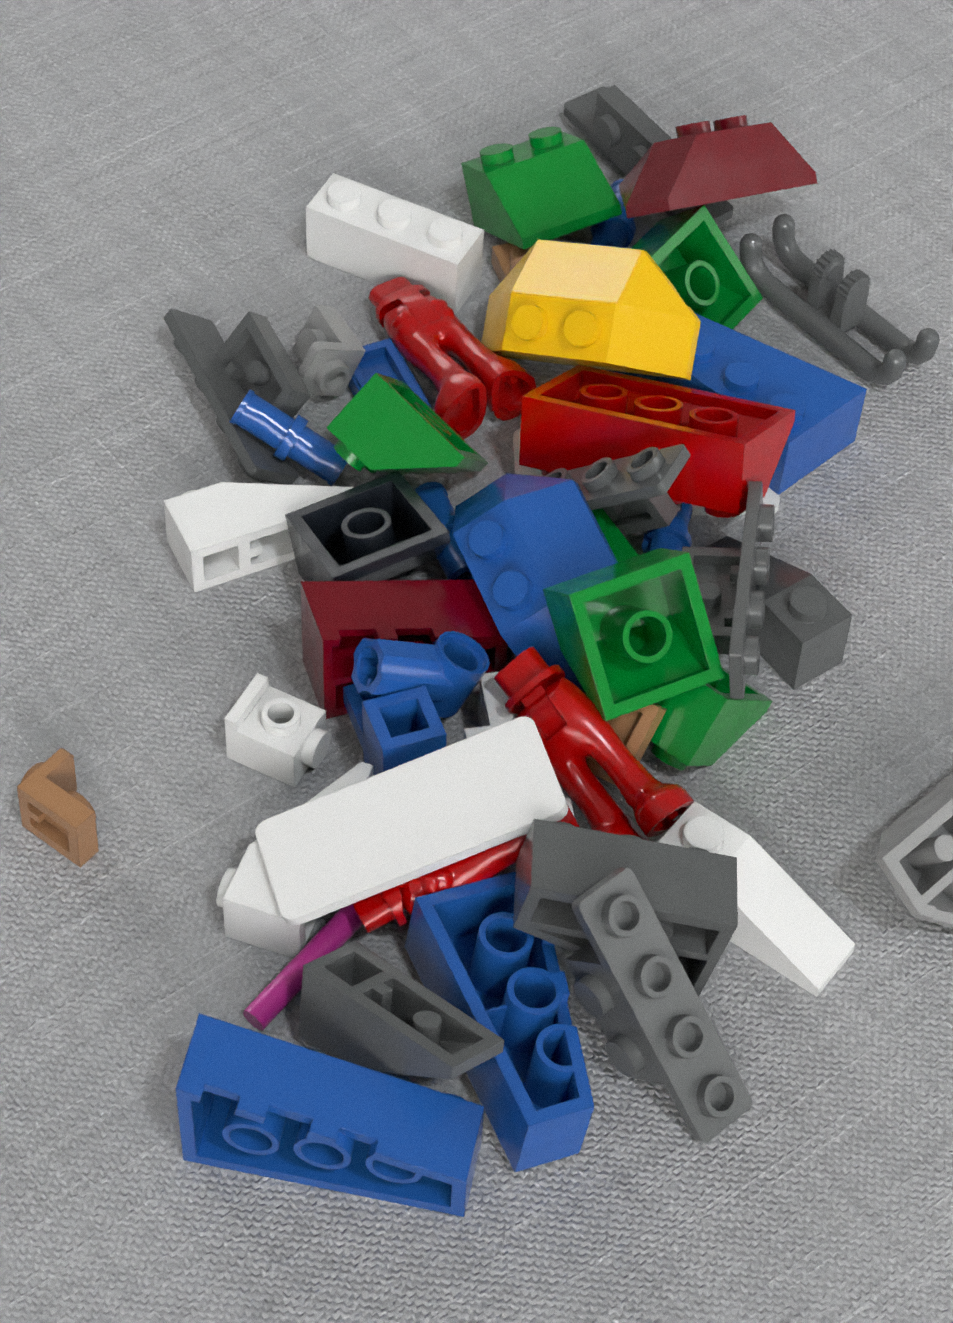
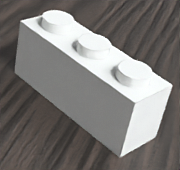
(393, 238)

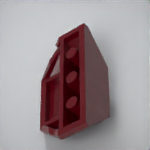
(713, 167)

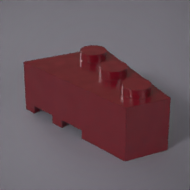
(415, 611)

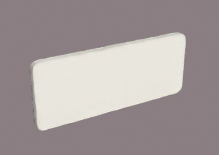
(409, 821)

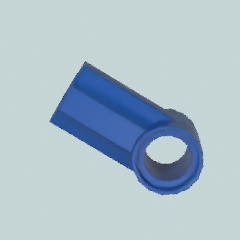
(447, 668)

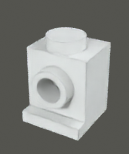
(276, 732)

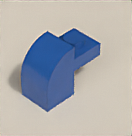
(394, 726)

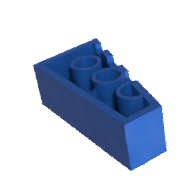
(747, 369)
(514, 987)
(323, 1121)

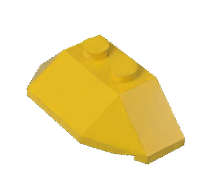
(592, 311)

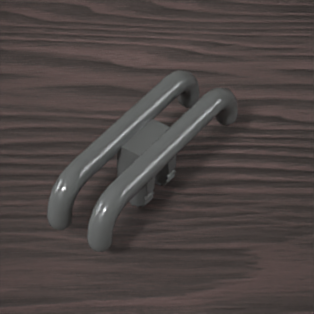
(833, 305)

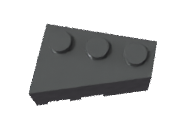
(685, 886)

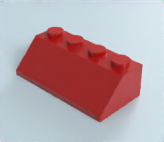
(616, 415)

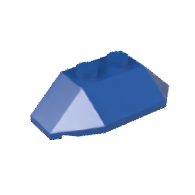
(522, 539)

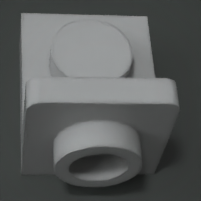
(327, 352)

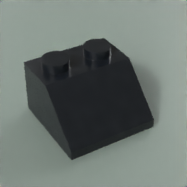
(366, 533)

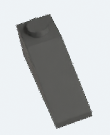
(802, 622)
(385, 1020)

